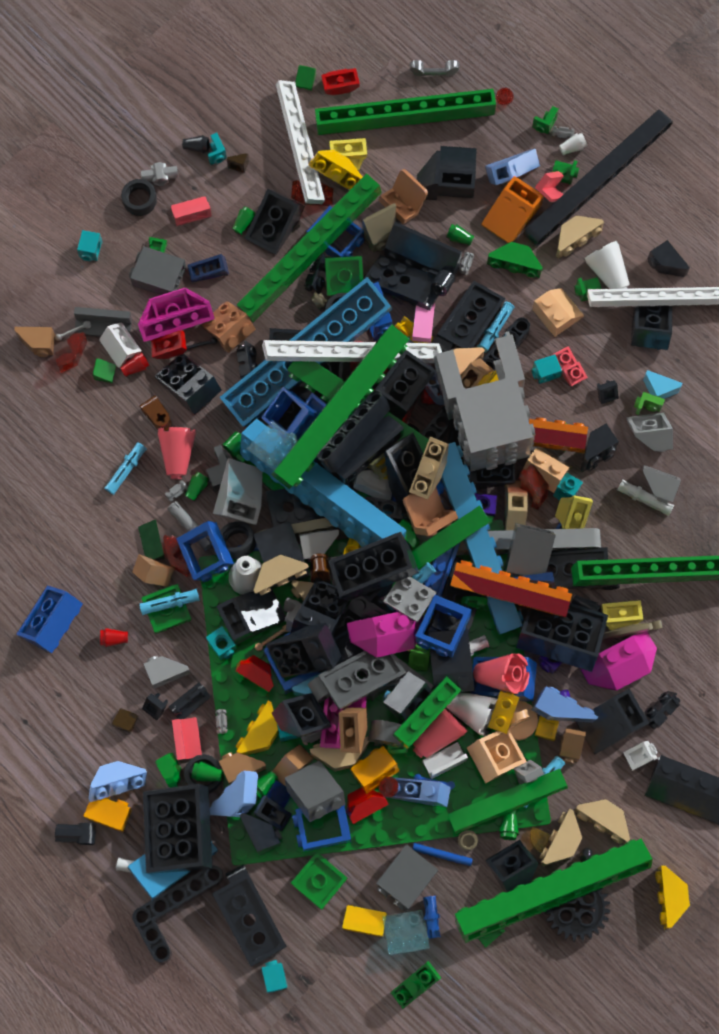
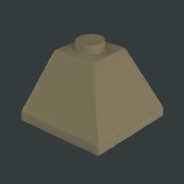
(378, 227)

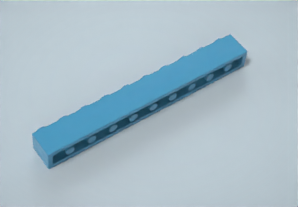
(480, 544)

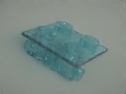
(272, 445)
(406, 932)

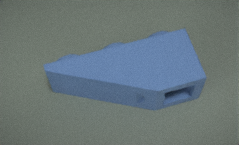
(513, 166)
(560, 708)
(422, 792)

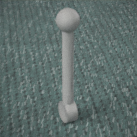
(86, 324)

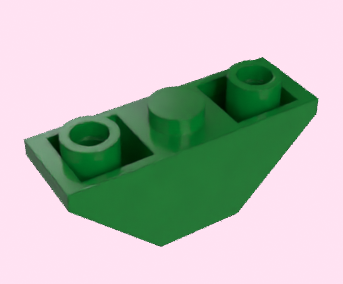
(516, 259)
(415, 985)

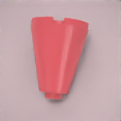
(176, 450)
(503, 673)
(439, 734)

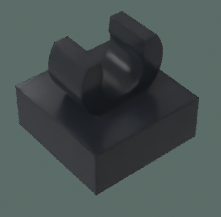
(607, 391)
(154, 706)

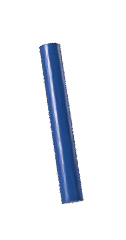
(442, 854)

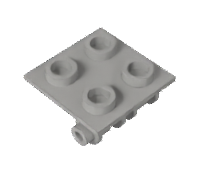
(410, 598)

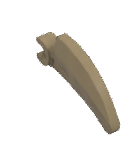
(633, 629)

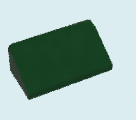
(151, 541)

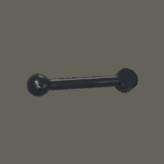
(213, 340)

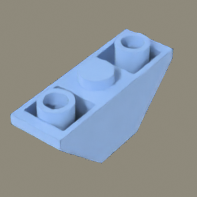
(116, 779)
(237, 797)

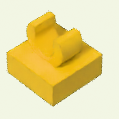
(546, 728)

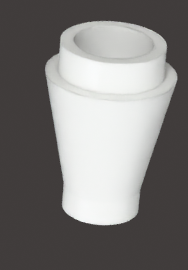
(573, 144)

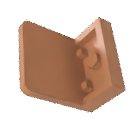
(407, 196)
(229, 326)
(428, 514)

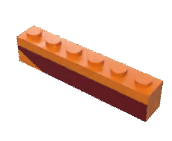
(559, 435)
(510, 589)

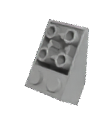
(240, 493)

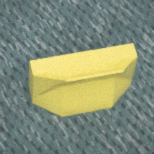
(352, 149)
(573, 512)
(622, 613)

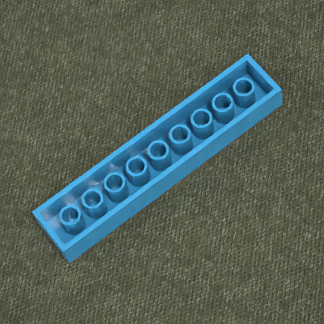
(339, 323)
(330, 497)

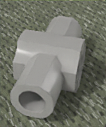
(160, 174)

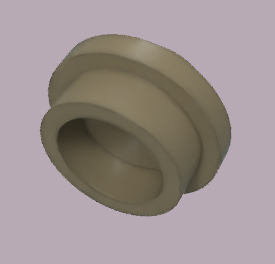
(319, 300)
(467, 840)

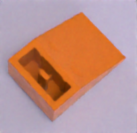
(513, 210)

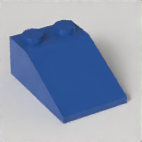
(526, 695)

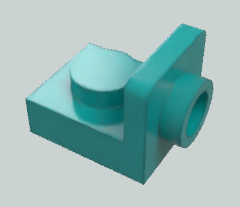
(218, 152)

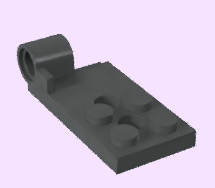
(345, 686)

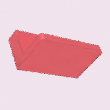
(548, 184)
(191, 211)
(186, 738)

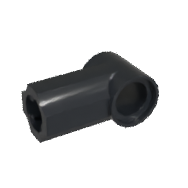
(81, 834)

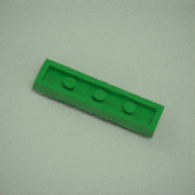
(427, 712)

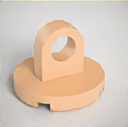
(523, 721)

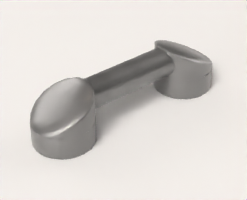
(450, 69)

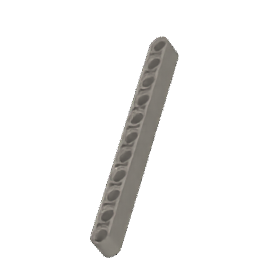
(564, 540)

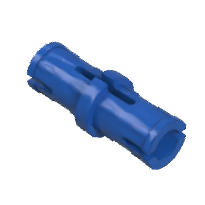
(431, 917)

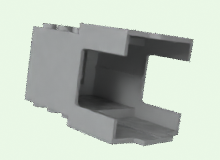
(488, 416)

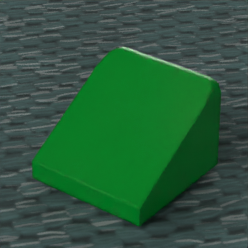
(305, 77)
(104, 371)

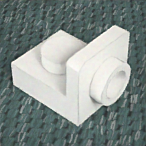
(641, 754)

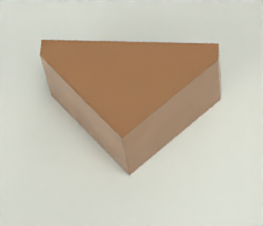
(152, 571)
(292, 762)

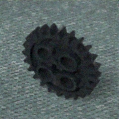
(575, 926)

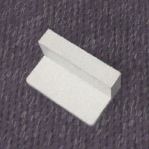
(119, 343)
(444, 760)

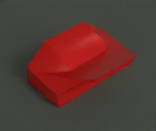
(340, 81)
(169, 345)
(256, 671)
(362, 804)

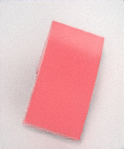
(571, 369)

